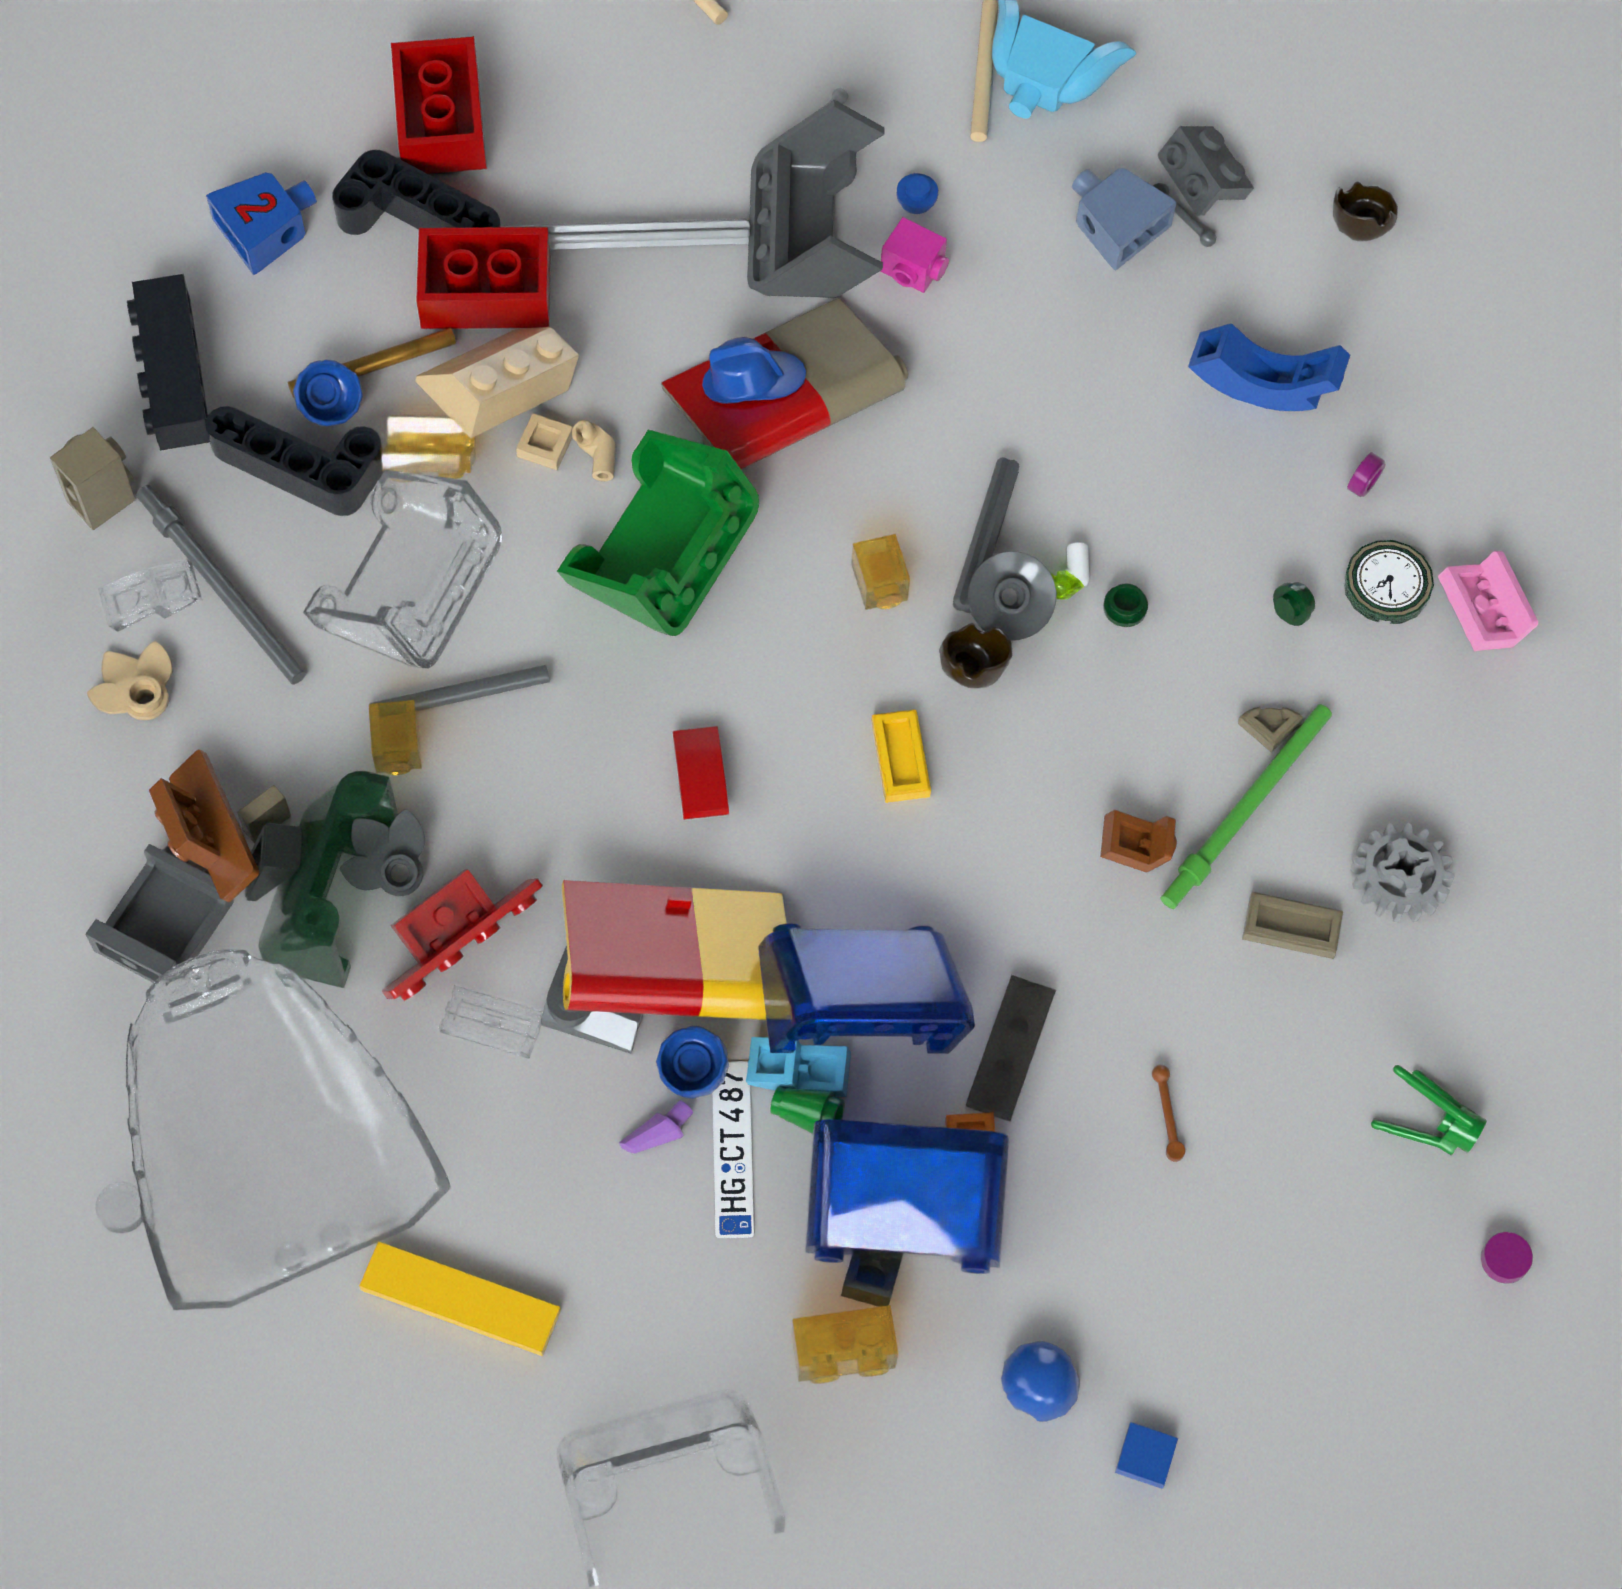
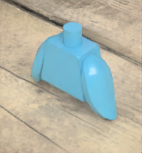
(1048, 64)

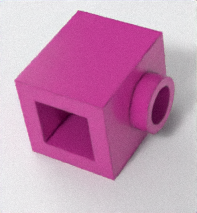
(914, 255)

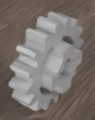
(1392, 887)

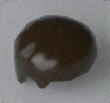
(1364, 212)
(975, 656)

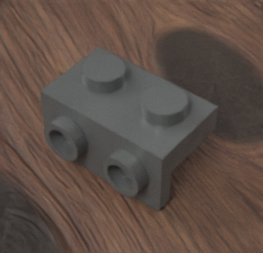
(1203, 168)

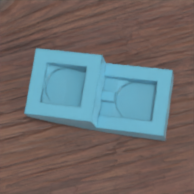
(807, 1068)

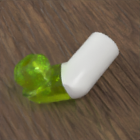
(1077, 572)

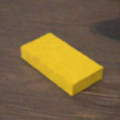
(900, 756)

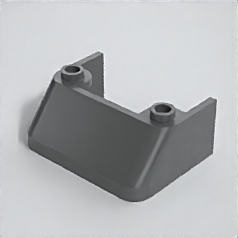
(793, 207)

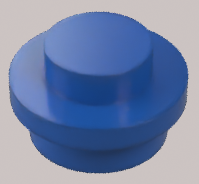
(917, 193)

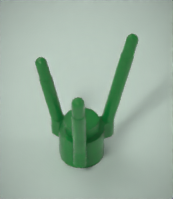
(1458, 1123)

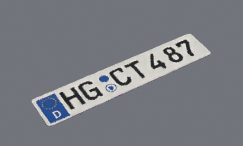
(733, 1155)

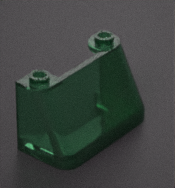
(300, 920)

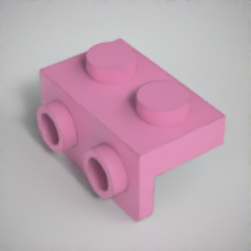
(1489, 602)

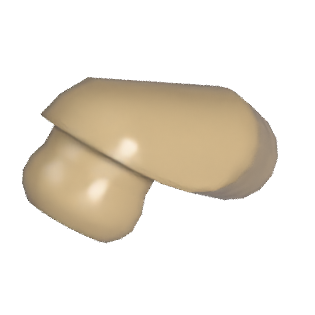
(599, 446)

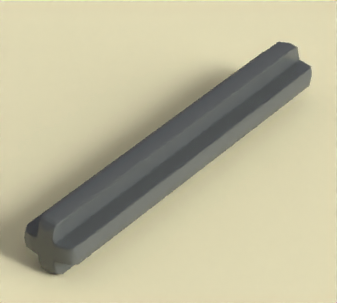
(988, 526)

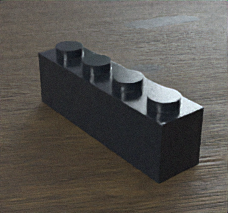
(170, 362)

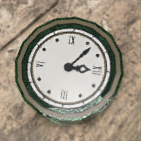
(1388, 581)

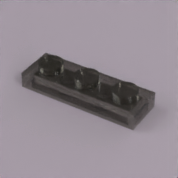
(1010, 1048)

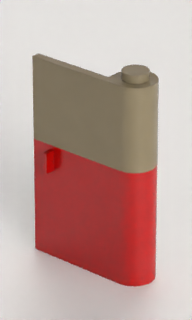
(843, 376)

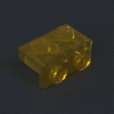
(428, 445)

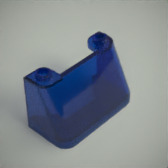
(862, 986)
(907, 1192)

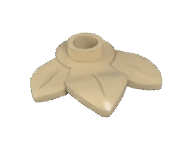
(131, 680)

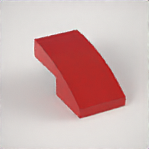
(700, 772)

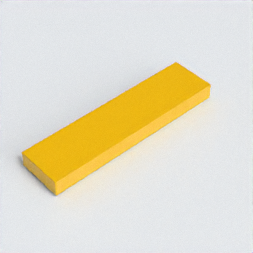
(460, 1298)

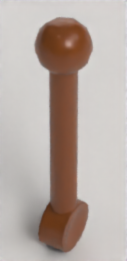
(1175, 1150)

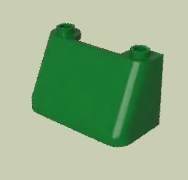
(670, 535)

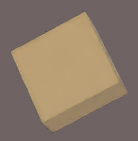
(544, 441)

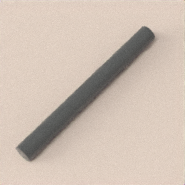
(476, 688)

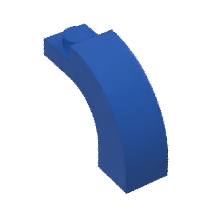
(1265, 378)

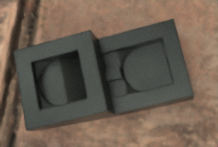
(872, 1277)

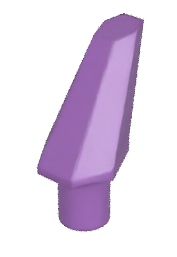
(658, 1129)

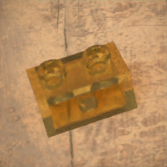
(844, 1344)

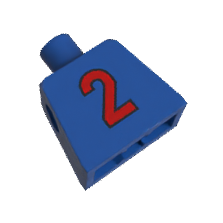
(261, 217)

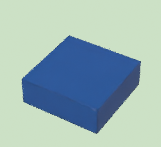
(1146, 1455)

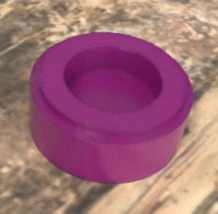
(1366, 475)
(1506, 1257)

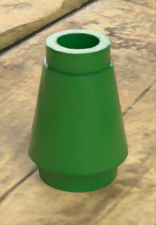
(806, 1106)

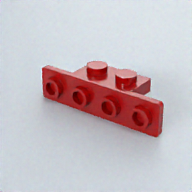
(447, 923)

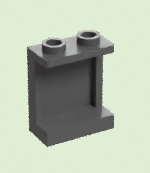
(161, 917)

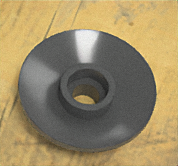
(1033, 588)

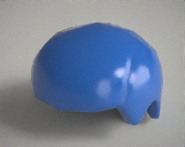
(327, 393)
(692, 1062)
(1040, 1380)

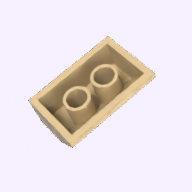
(501, 378)

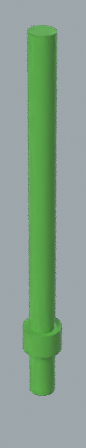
(1197, 866)

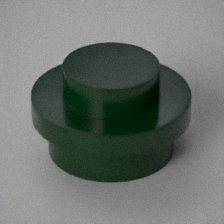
(1293, 603)
(1125, 605)

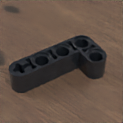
(391, 194)
(241, 437)

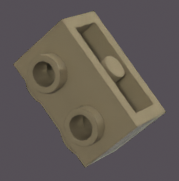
(93, 477)

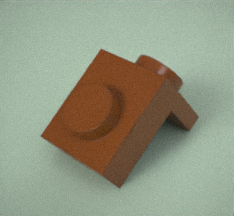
(1138, 841)

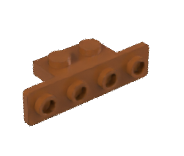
(203, 825)

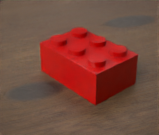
(438, 105)
(483, 278)

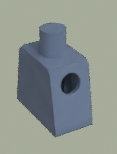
(1121, 213)

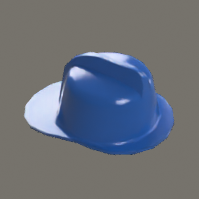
(749, 372)

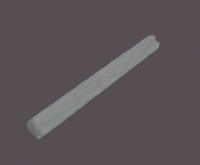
(647, 234)

